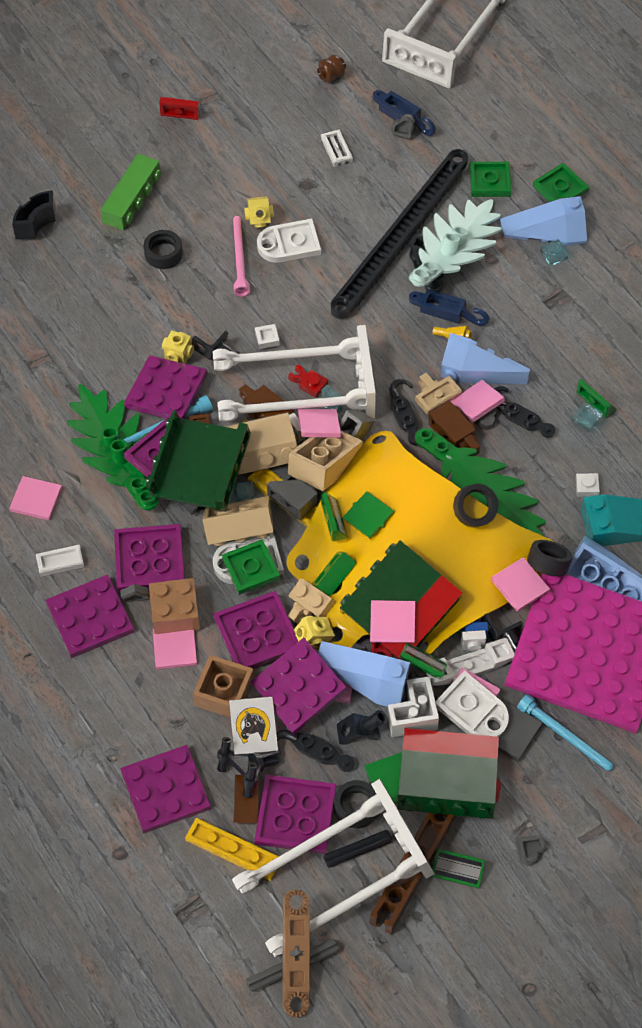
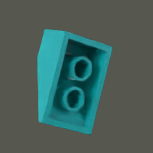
(612, 519)

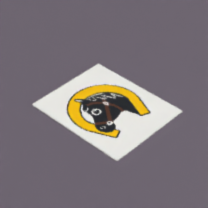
(253, 725)

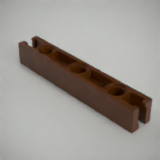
(429, 839)

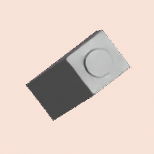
(356, 423)
(293, 496)

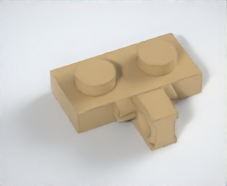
(436, 392)
(308, 601)

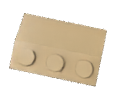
(269, 443)
(239, 521)

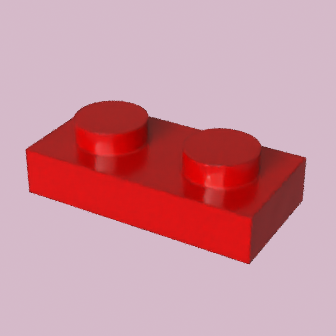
(179, 108)

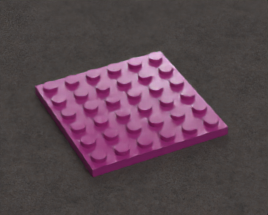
(583, 652)

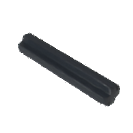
(357, 848)

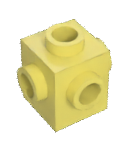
(256, 204)
(177, 347)
(314, 630)

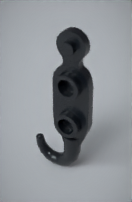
(403, 411)
(524, 417)
(317, 749)

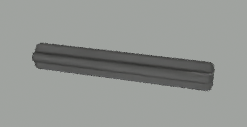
(276, 972)

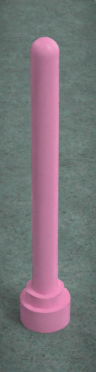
(241, 285)

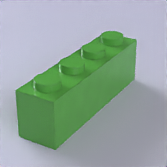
(131, 192)

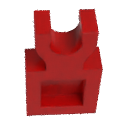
(308, 382)

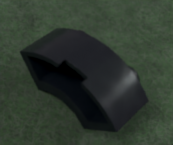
(34, 215)

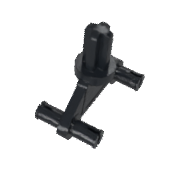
(247, 765)

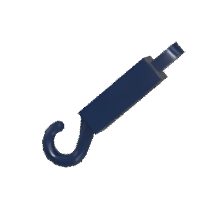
(403, 107)
(449, 307)

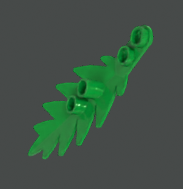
(108, 443)
(469, 470)

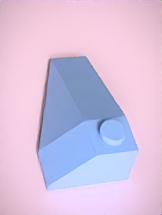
(552, 221)
(471, 364)
(602, 568)
(371, 674)

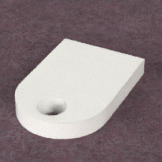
(289, 241)
(270, 543)
(472, 707)

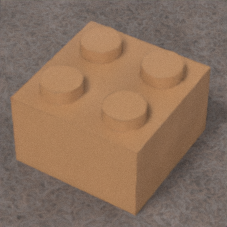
(174, 606)
(220, 683)

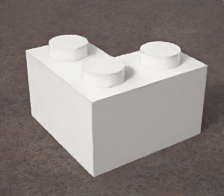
(418, 712)

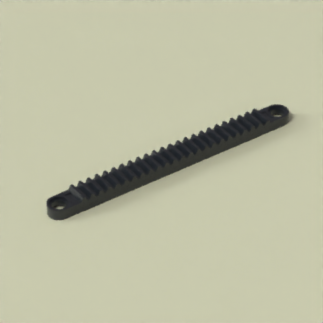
(399, 234)

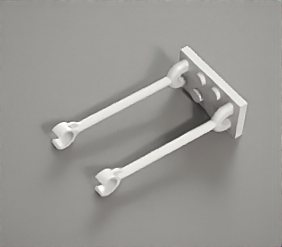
(423, 58)
(360, 398)
(375, 805)

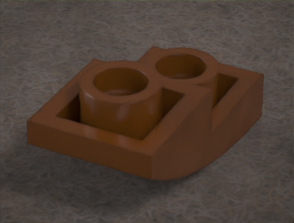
(245, 808)

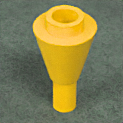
(461, 331)

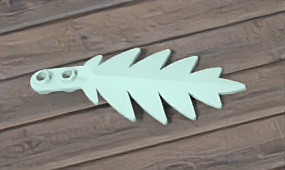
(455, 241)

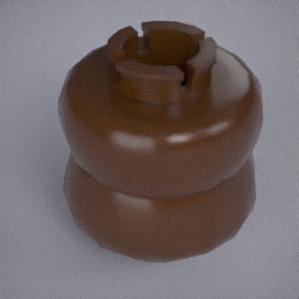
(331, 68)

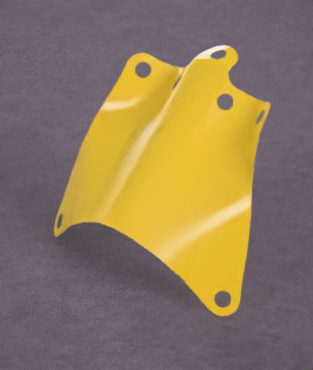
(425, 524)

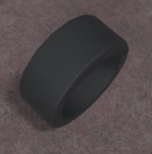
(165, 261)
(492, 505)
(549, 558)
(354, 786)

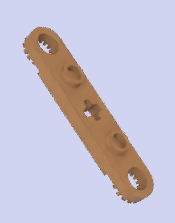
(296, 933)

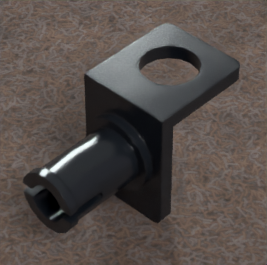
(219, 344)
(509, 632)
(361, 726)

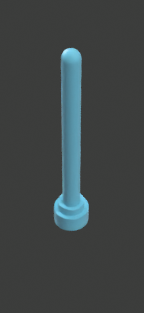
(203, 405)
(529, 706)

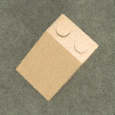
(322, 459)

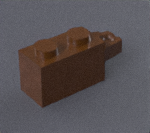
(259, 396)
(453, 426)

